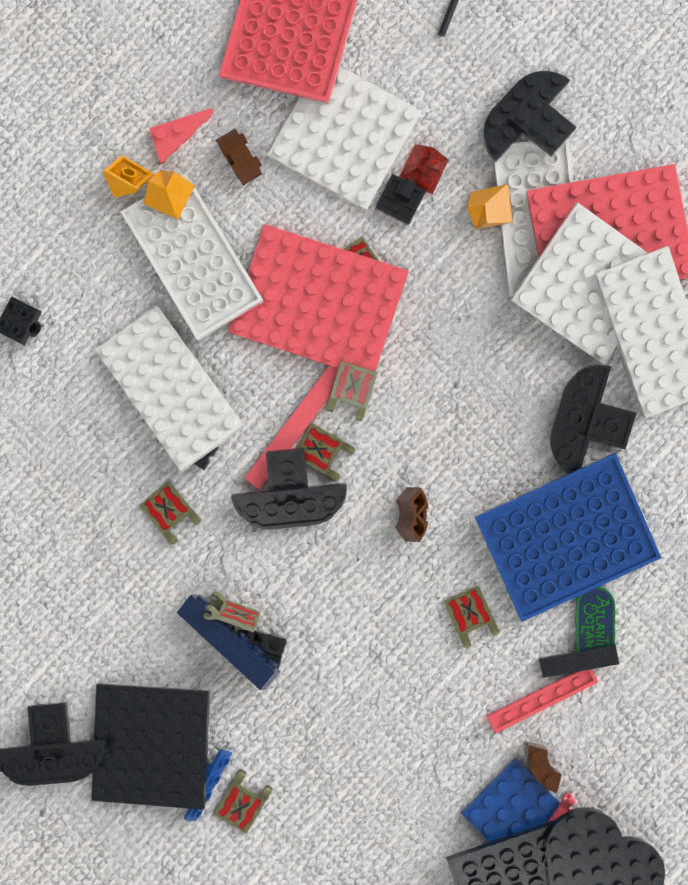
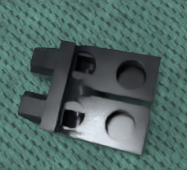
(267, 642)

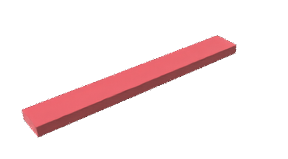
(295, 425)

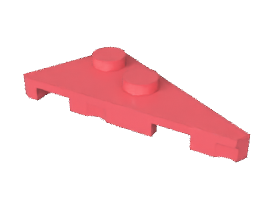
(172, 134)

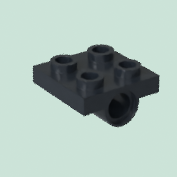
(400, 199)
(19, 321)

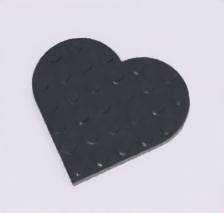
(590, 850)

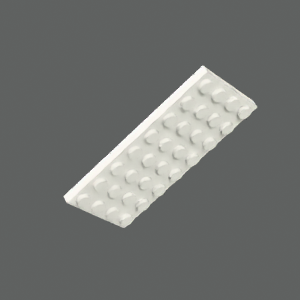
(524, 169)
(194, 263)
(650, 327)
(169, 388)

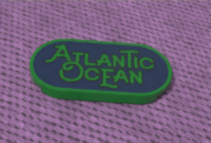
(595, 619)

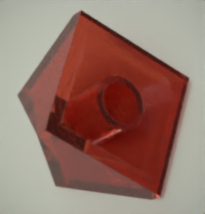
(425, 167)

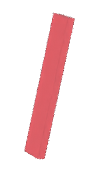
(540, 699)

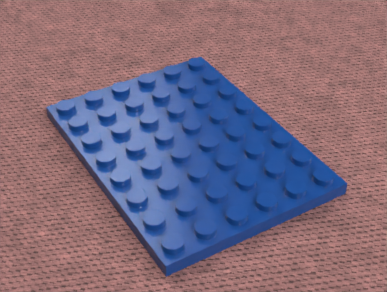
(568, 537)

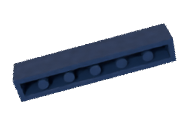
(230, 643)

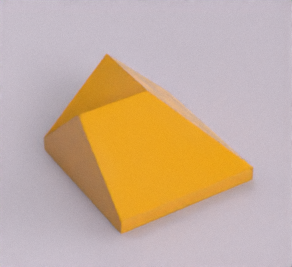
(126, 176)
(168, 193)
(490, 207)

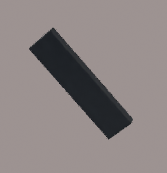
(579, 661)

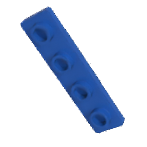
(213, 777)

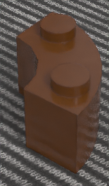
(239, 157)
(413, 514)
(538, 763)

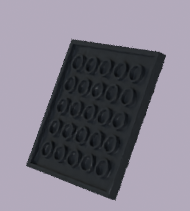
(152, 745)

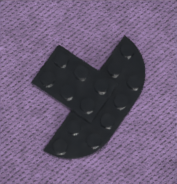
(528, 112)
(585, 418)
(290, 498)
(51, 754)

